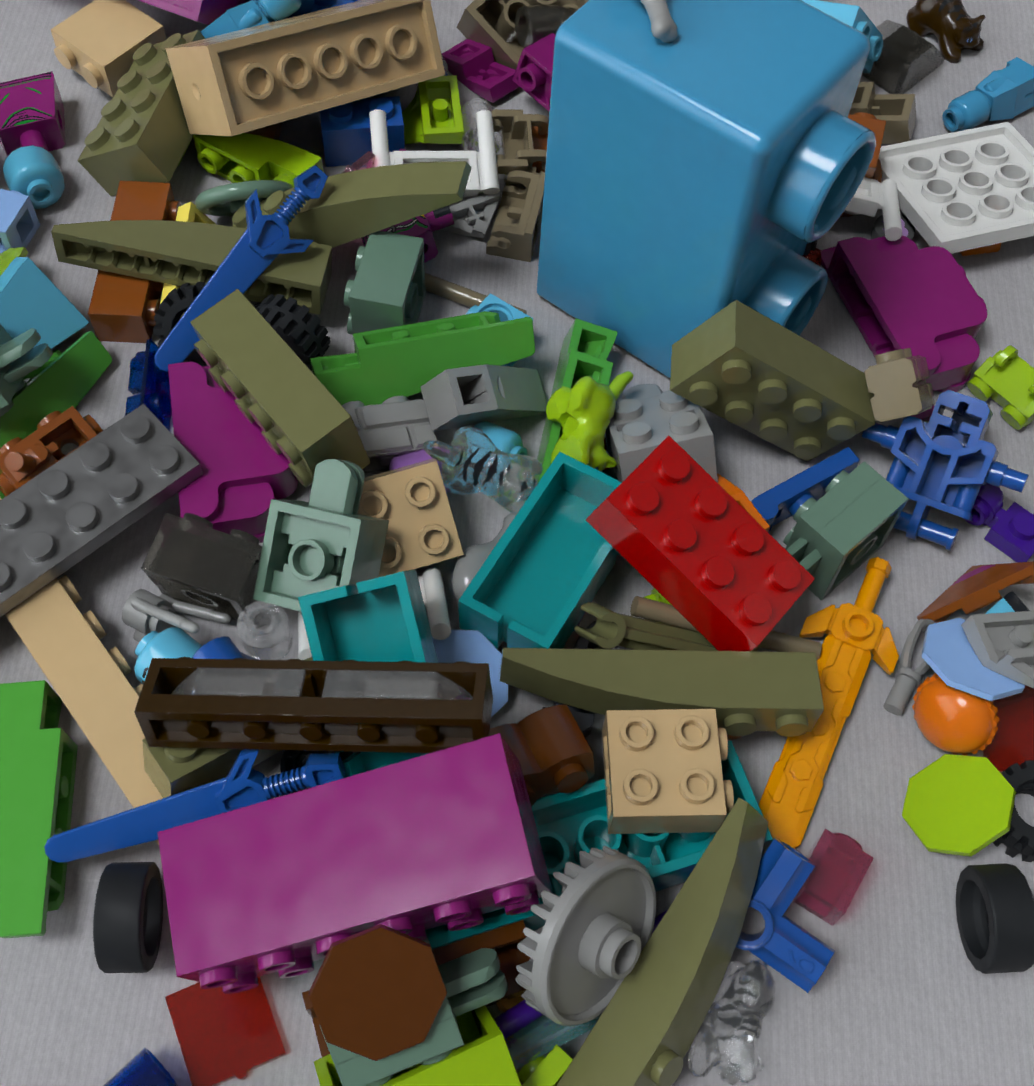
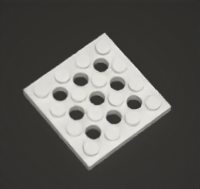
(965, 186)

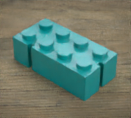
(543, 563)
(370, 623)

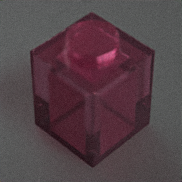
(835, 878)

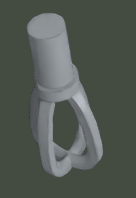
(907, 678)

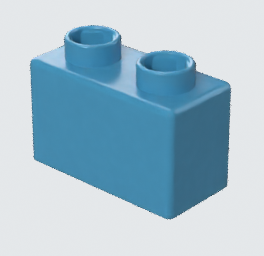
(696, 164)

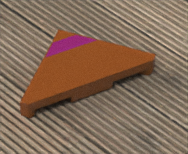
(978, 589)

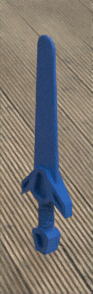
(248, 259)
(237, 790)

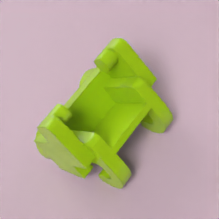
(1009, 383)

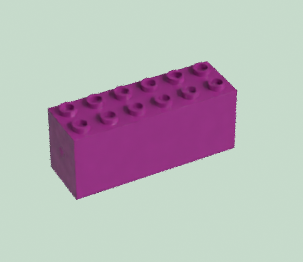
(382, 847)

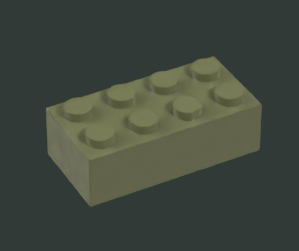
(143, 124)
(771, 382)
(275, 388)

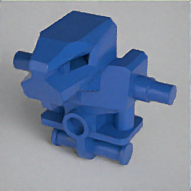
(943, 464)

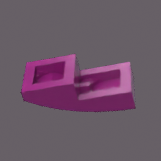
(478, 71)

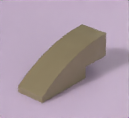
(895, 109)

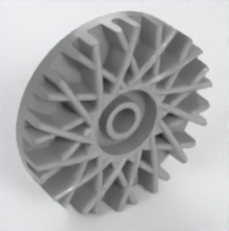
(588, 936)

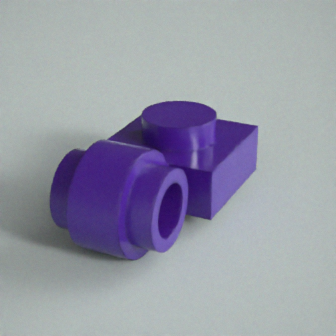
(1010, 530)

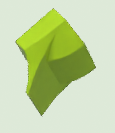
(434, 113)

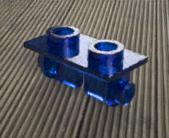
(151, 383)

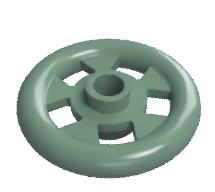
(228, 198)

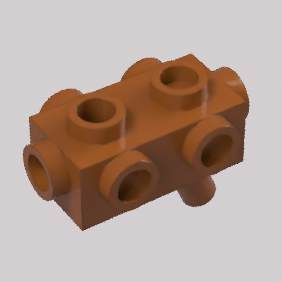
(29, 457)

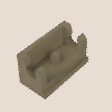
(518, 217)

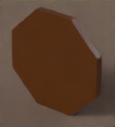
(377, 992)

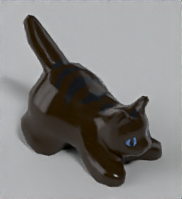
(949, 24)

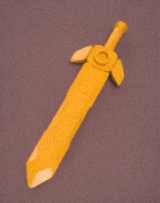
(844, 659)

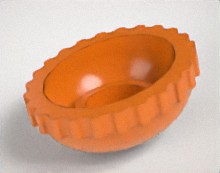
(954, 718)

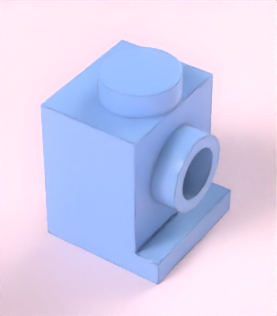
(17, 220)

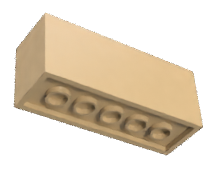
(304, 64)

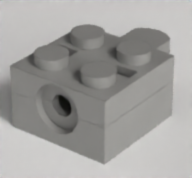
(647, 419)

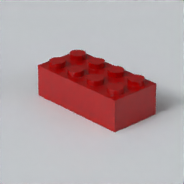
(701, 549)

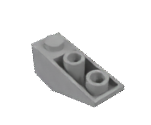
(482, 394)

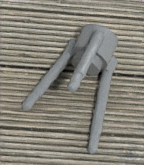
(156, 613)

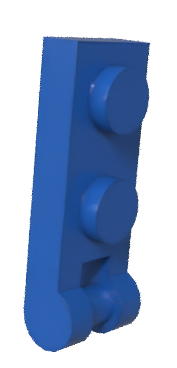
(789, 495)

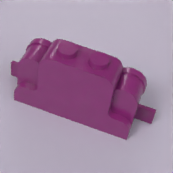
(910, 300)
(235, 459)

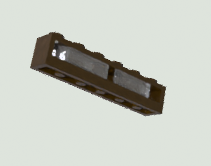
(314, 704)

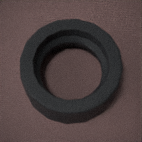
(128, 917)
(996, 918)

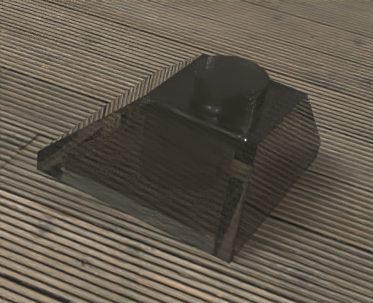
(903, 59)

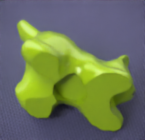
(584, 416)

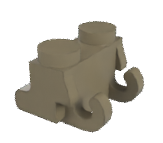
(518, 141)

